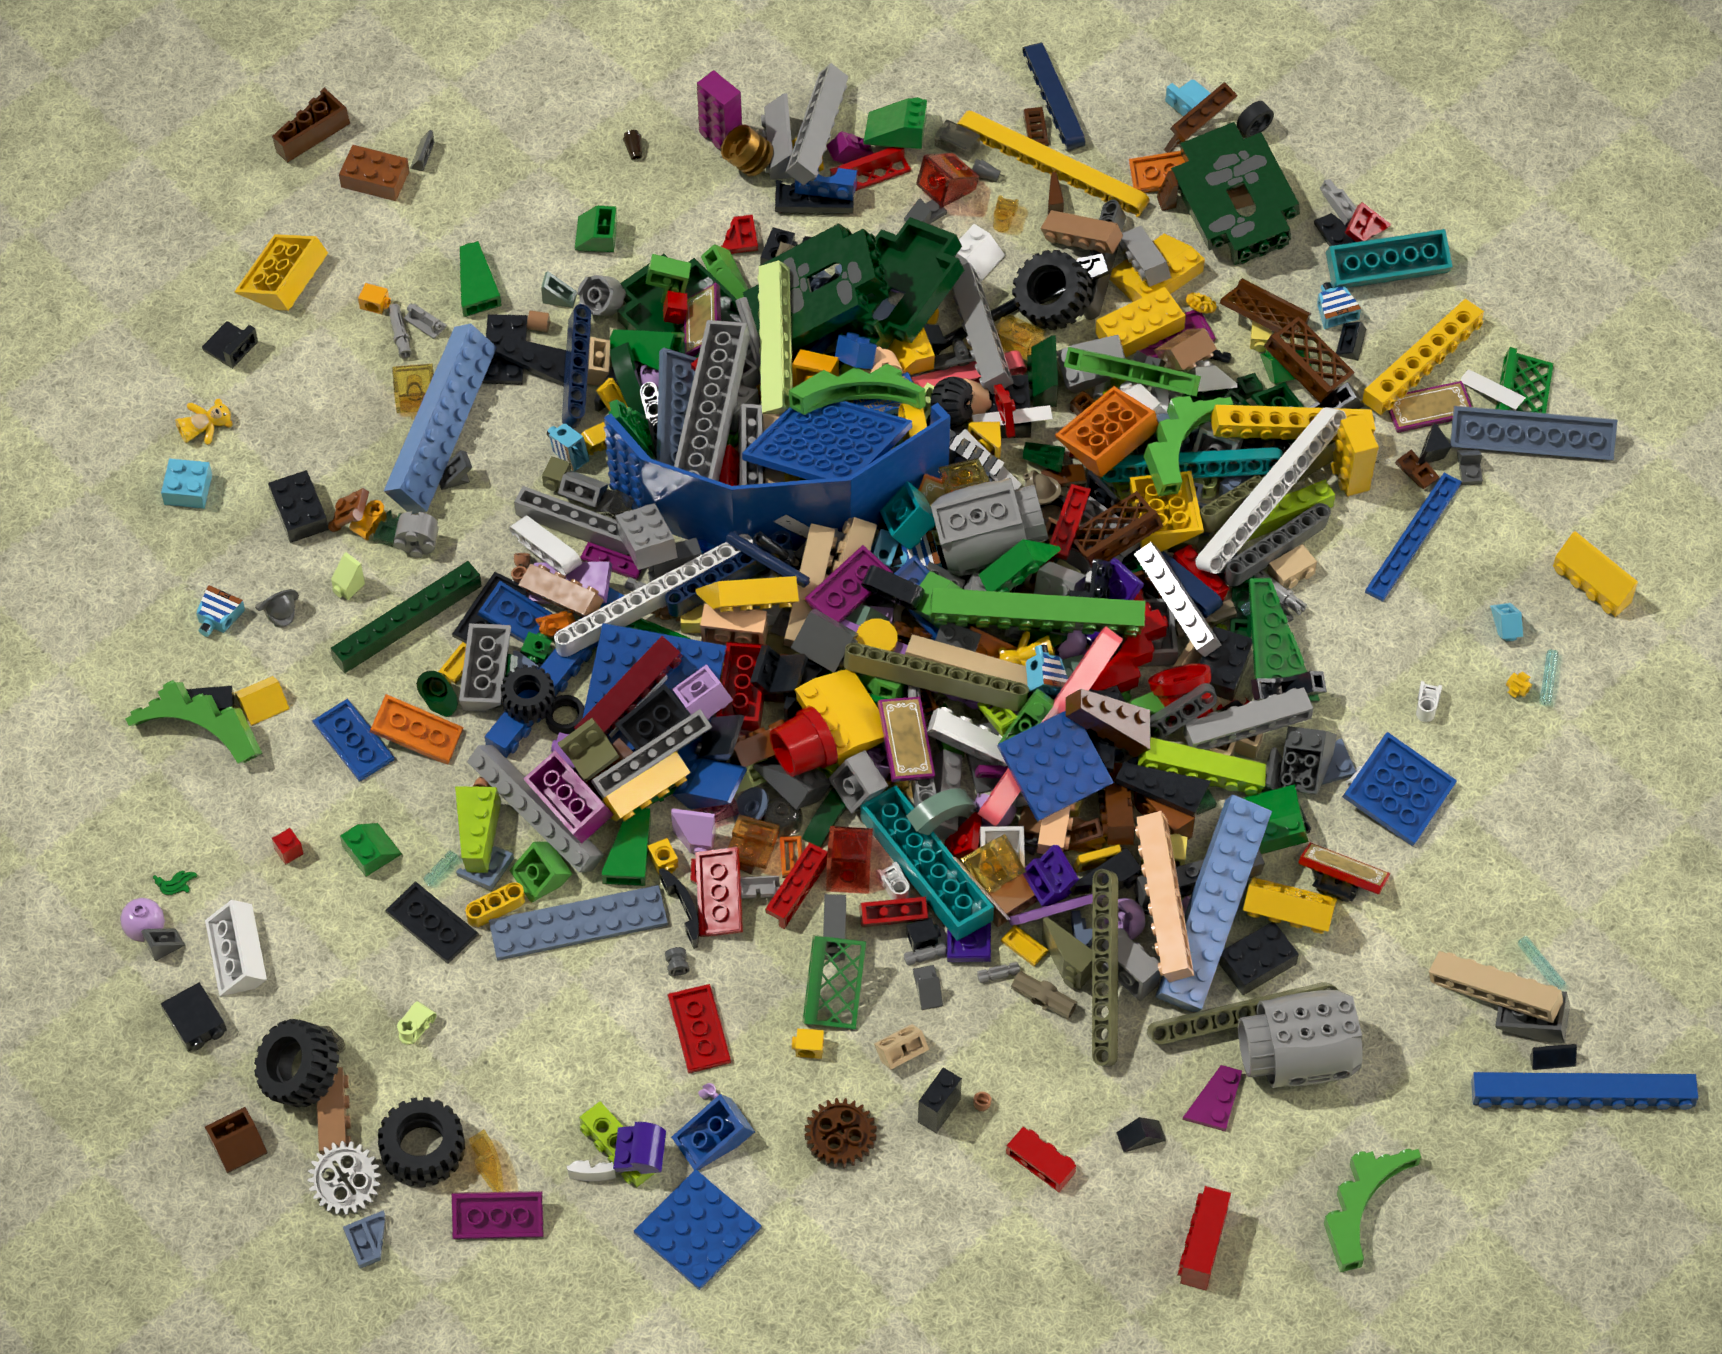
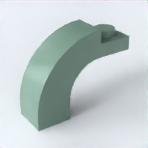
(939, 808)

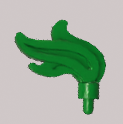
(176, 884)

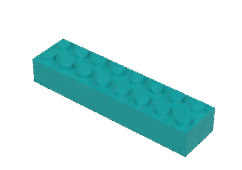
(927, 864)

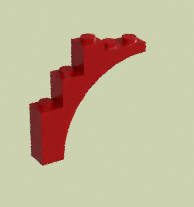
(1135, 652)

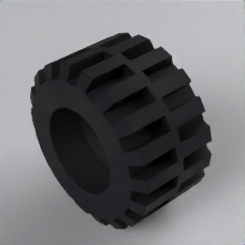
(528, 679)

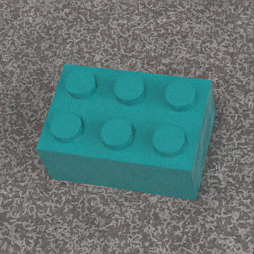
(908, 516)

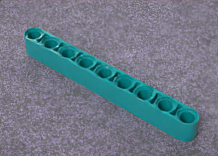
(1202, 468)

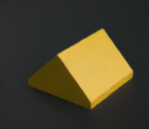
(987, 435)
(262, 700)

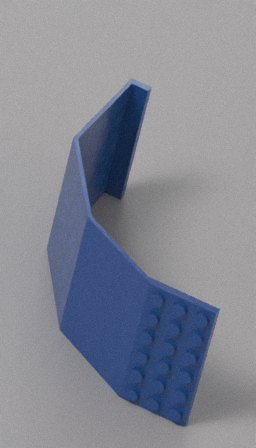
(711, 509)

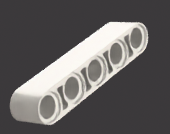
(545, 545)

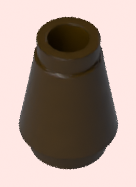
(633, 144)

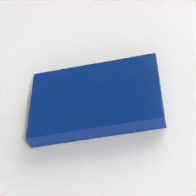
(512, 608)

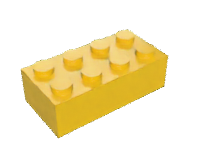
(1143, 321)
(1354, 455)

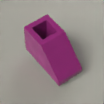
(847, 148)

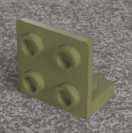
(589, 749)

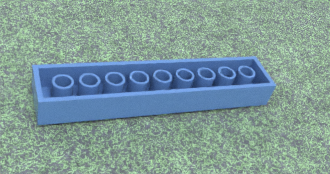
(440, 419)
(1217, 898)

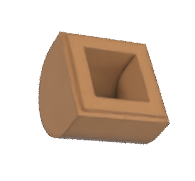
(538, 321)

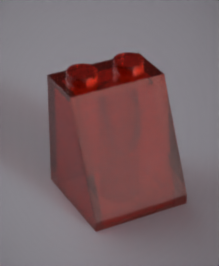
(946, 178)
(849, 859)

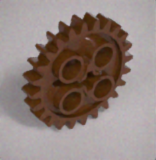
(848, 1149)

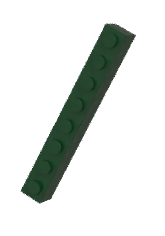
(406, 617)

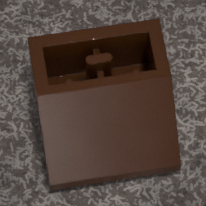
(235, 1139)

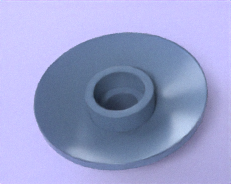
(752, 803)

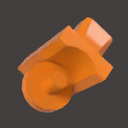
(553, 623)

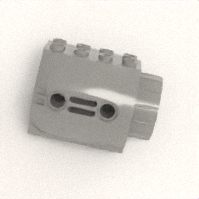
(986, 522)
(1302, 1039)

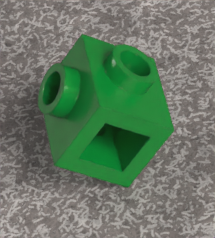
(537, 641)

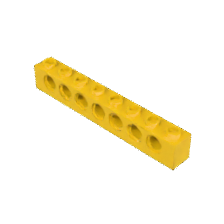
(1423, 356)
(1270, 421)

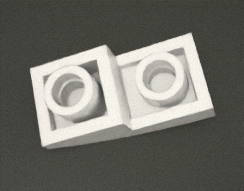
(582, 1171)

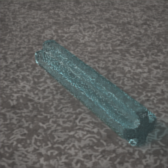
(1548, 677)
(1541, 962)

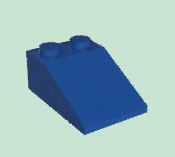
(709, 783)
(713, 1132)

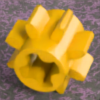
(1519, 684)

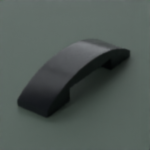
(672, 886)

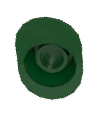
(432, 684)

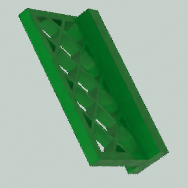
(1508, 376)
(814, 981)

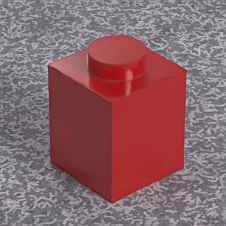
(675, 307)
(287, 846)

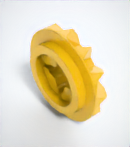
(1201, 303)

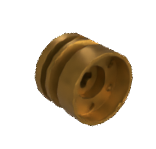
(747, 150)

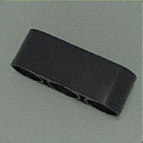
(893, 587)

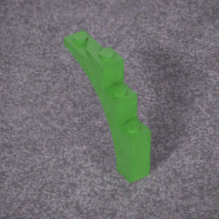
(1132, 371)
(855, 384)
(1163, 456)
(229, 727)
(1369, 1175)

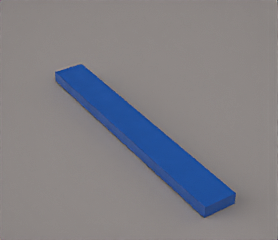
(1413, 537)

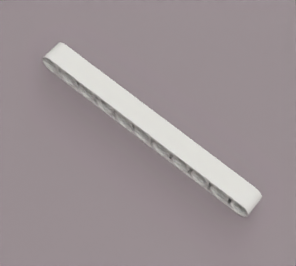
(1270, 491)
(637, 603)

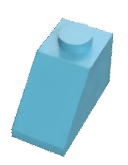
(1507, 621)

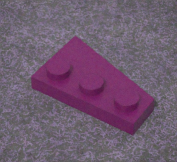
(1216, 1100)

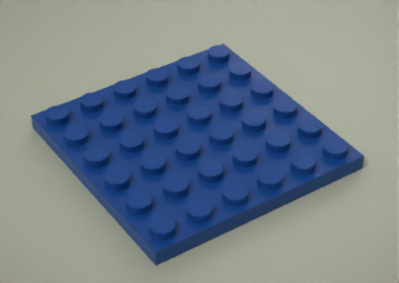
(827, 441)
(623, 646)

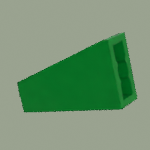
(477, 283)
(647, 344)
(629, 852)

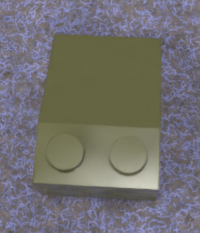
(1068, 953)

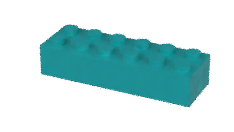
(1389, 259)

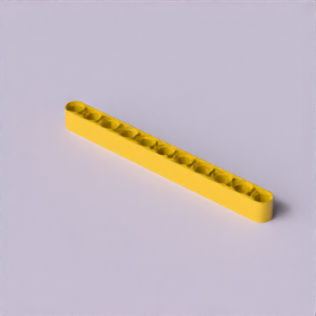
(1048, 160)

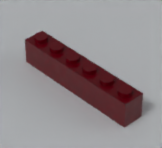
(634, 685)

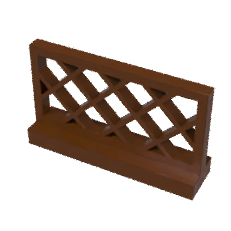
(1201, 115)
(1261, 300)
(1300, 367)
(1121, 538)

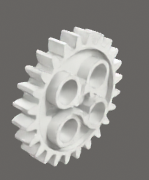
(327, 1189)

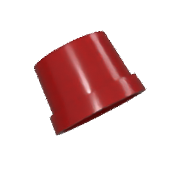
(1178, 681)
(804, 743)

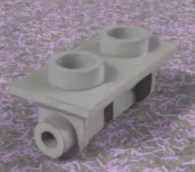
(424, 321)
(763, 884)

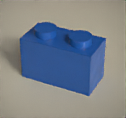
(855, 350)

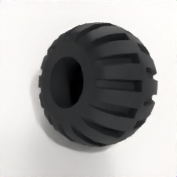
(952, 396)

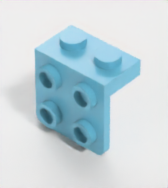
(1186, 97)

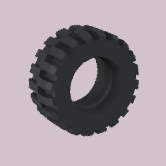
(1032, 278)
(316, 1067)
(421, 1115)

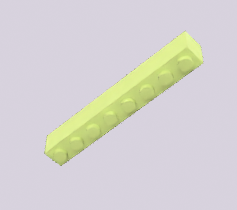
(775, 337)

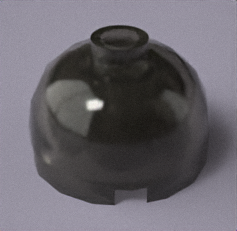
(784, 814)

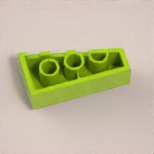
(477, 821)

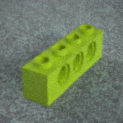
(601, 1117)

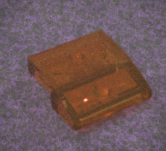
(754, 840)

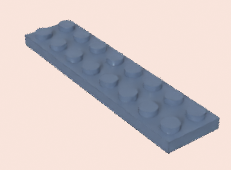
(673, 398)
(1533, 432)
(578, 922)

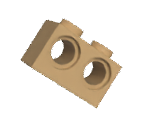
(901, 1046)

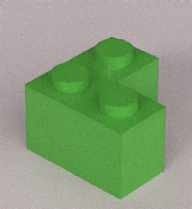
(668, 274)

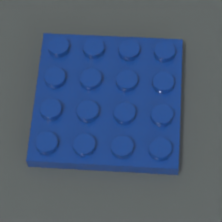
(1054, 765)
(1399, 788)
(697, 1229)

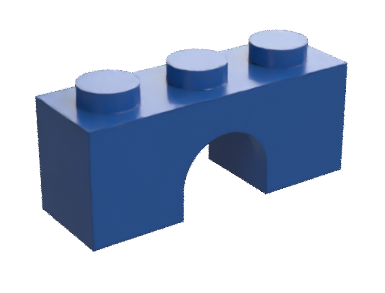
(838, 186)

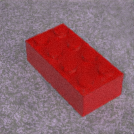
(736, 677)
(1203, 1237)

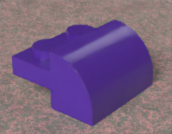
(1050, 876)
(640, 1148)

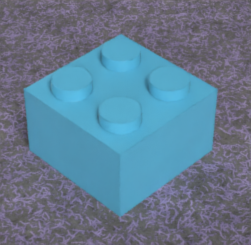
(186, 483)

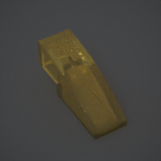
(487, 1162)

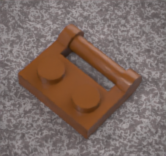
(349, 509)

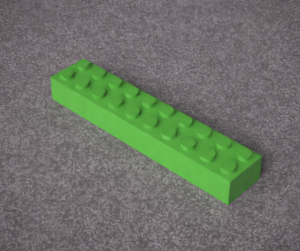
(1036, 611)

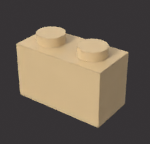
(598, 361)
(1292, 567)

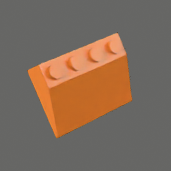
(1108, 430)

